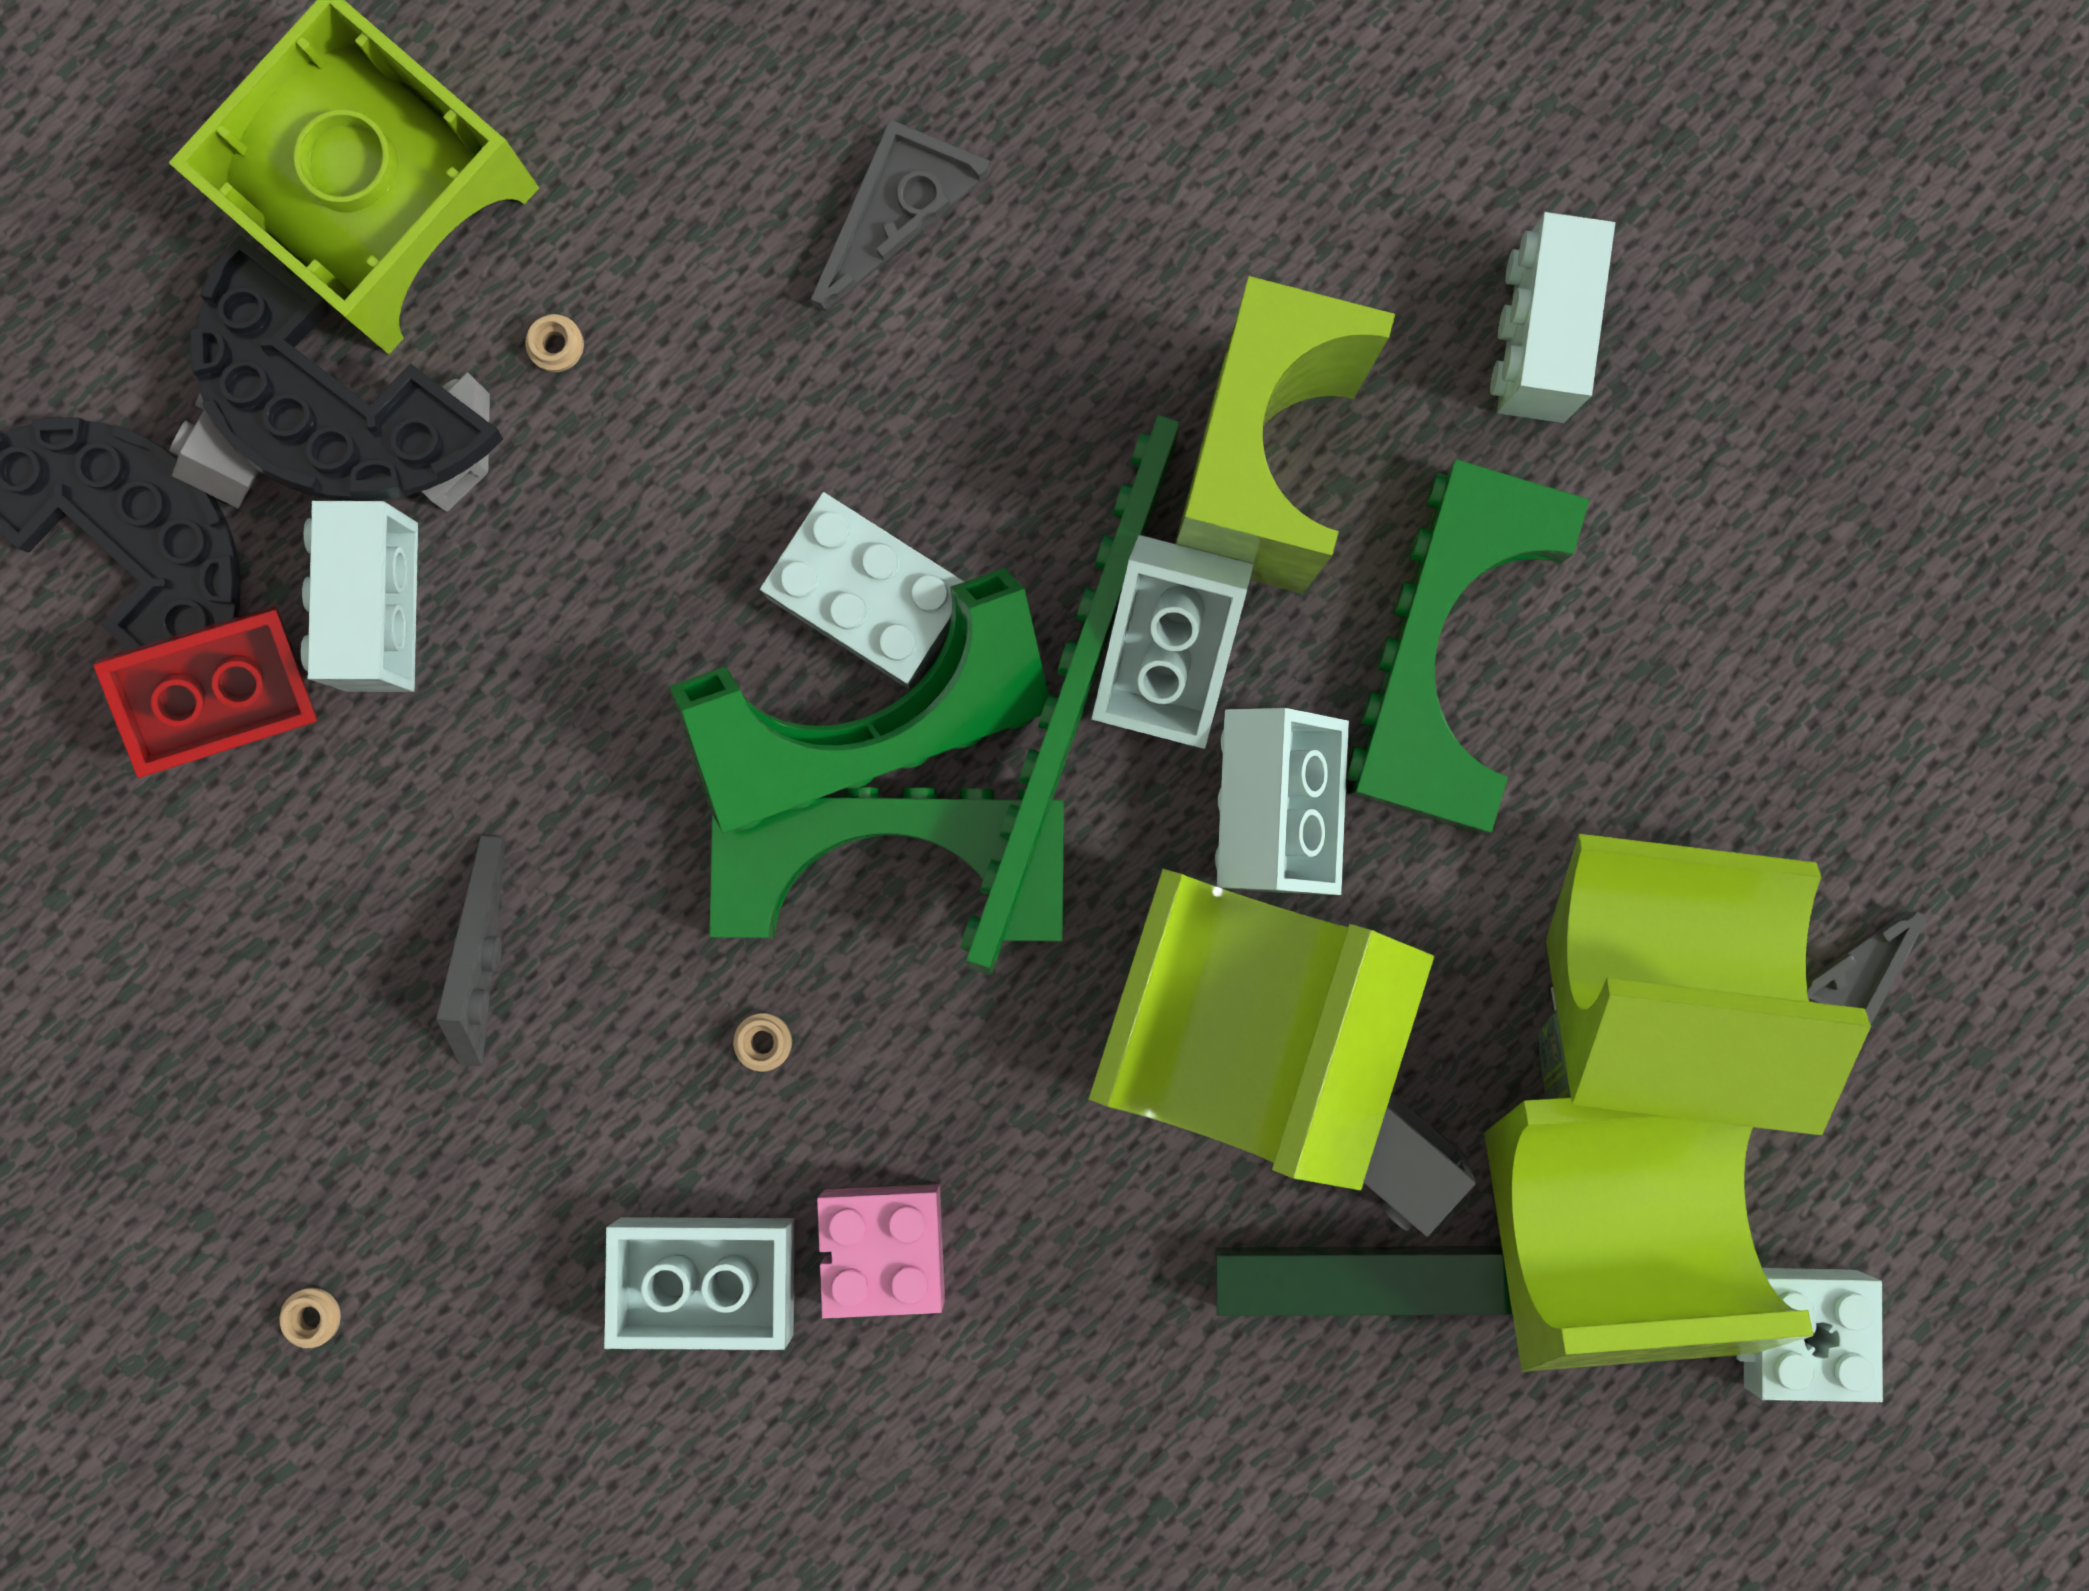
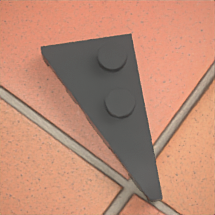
(902, 194)
(474, 957)
(1869, 968)

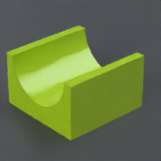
(350, 163)
(1279, 353)
(1691, 987)
(1263, 1029)
(1629, 1239)

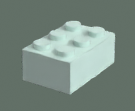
(1553, 317)
(864, 590)
(360, 597)
(1171, 641)
(1282, 801)
(699, 1283)

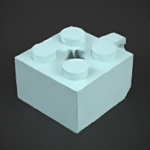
(1843, 1354)

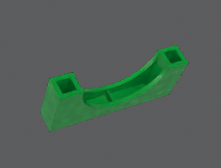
(978, 686)
(1409, 749)
(760, 864)

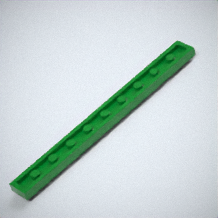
(1063, 713)

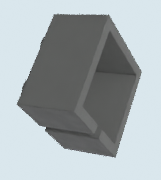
(1416, 1170)

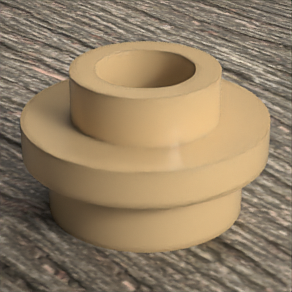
(542, 331)
(744, 1045)
(292, 1318)

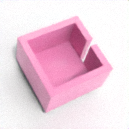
(882, 1251)

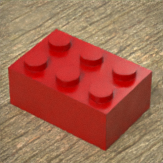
(205, 691)

